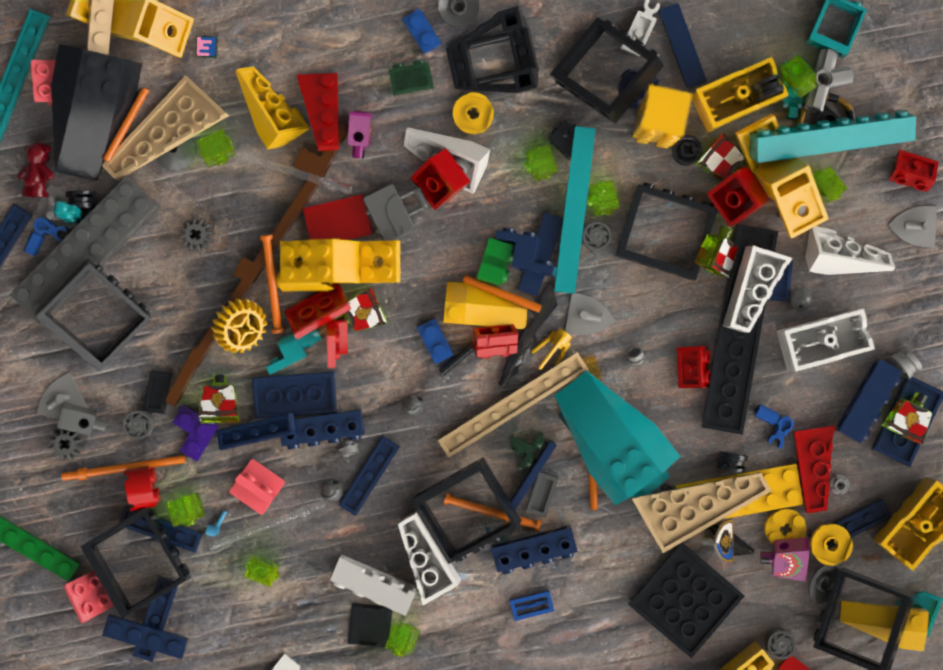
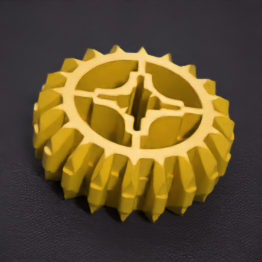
(237, 319)

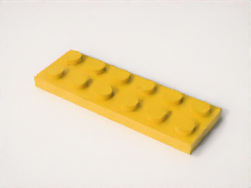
(782, 482)

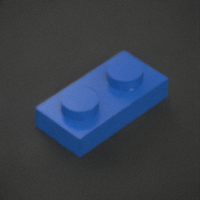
(421, 31)
(435, 341)

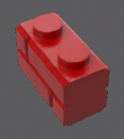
(495, 341)

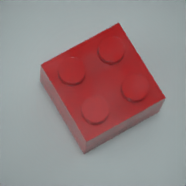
(440, 179)
(738, 196)

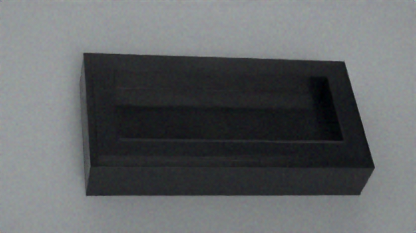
(157, 391)

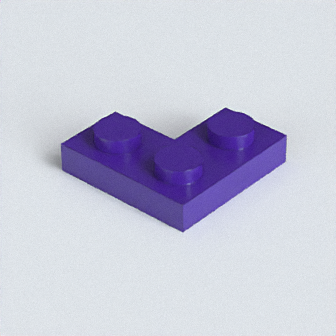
(199, 435)

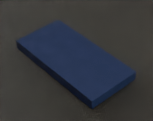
(294, 394)
(896, 446)

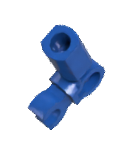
(36, 238)
(783, 423)

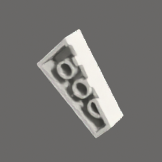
(753, 286)
(429, 566)
(373, 584)

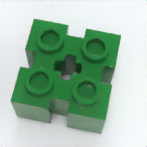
(495, 261)

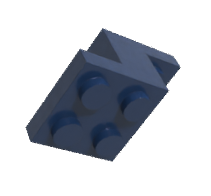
(526, 252)

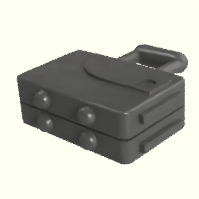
(390, 213)

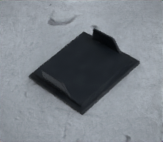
(369, 625)

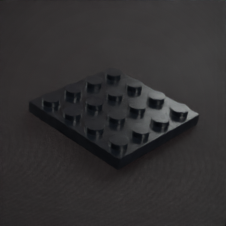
(686, 599)

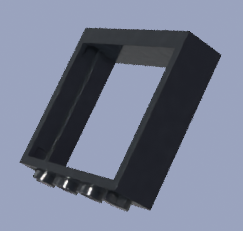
(633, 88)
(668, 195)
(73, 341)
(476, 545)
(106, 576)
(827, 615)

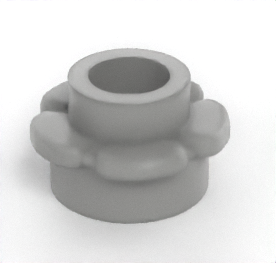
(635, 355)
(349, 448)
(834, 484)

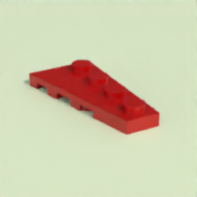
(322, 107)
(814, 465)

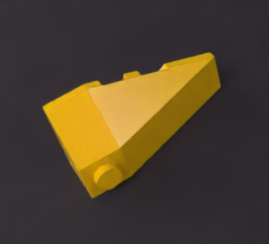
(271, 115)
(477, 307)
(879, 620)

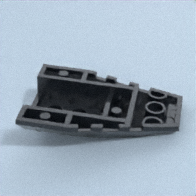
(88, 107)

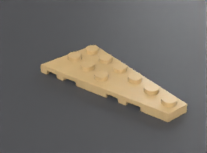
(173, 121)
(685, 511)

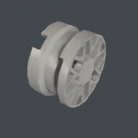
(906, 362)

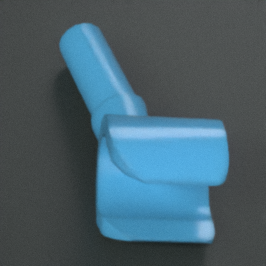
(213, 530)

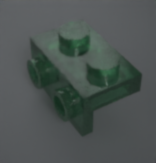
(411, 78)

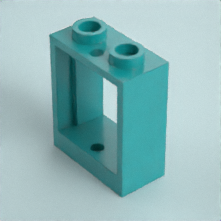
(822, 42)

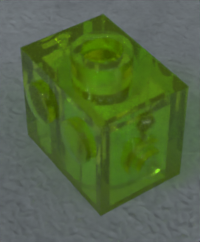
(798, 76)
(216, 148)
(540, 163)
(837, 187)
(602, 198)
(185, 510)
(255, 572)
(402, 639)

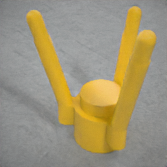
(560, 340)

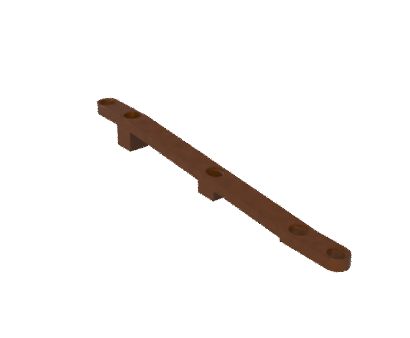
(250, 271)

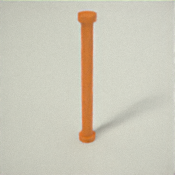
(266, 239)
(489, 511)

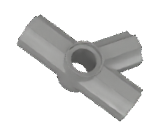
(831, 77)

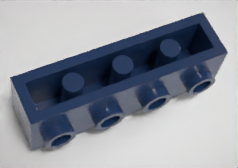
(868, 401)
(326, 427)
(534, 549)

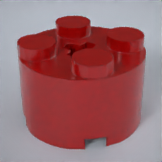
(141, 488)

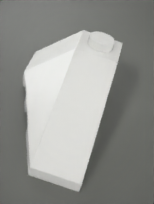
(468, 154)
(836, 255)

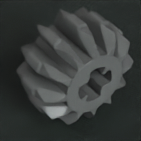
(194, 242)
(63, 451)

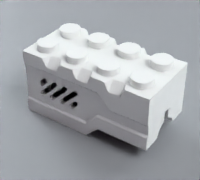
(825, 340)

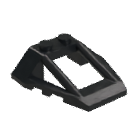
(522, 47)

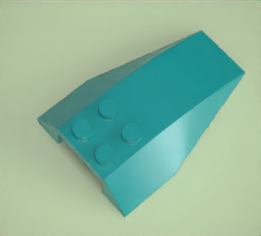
(614, 438)

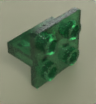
(520, 446)

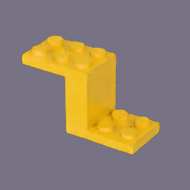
(142, 22)
(786, 182)
(339, 261)

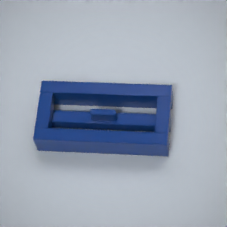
(530, 597)

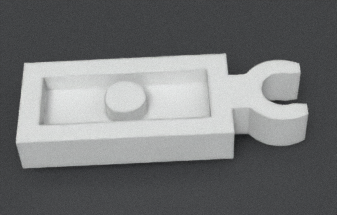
(642, 26)

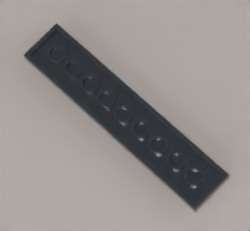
(735, 350)

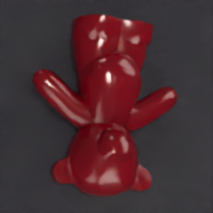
(36, 172)

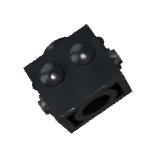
(563, 138)

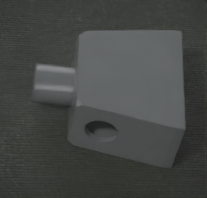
(71, 419)

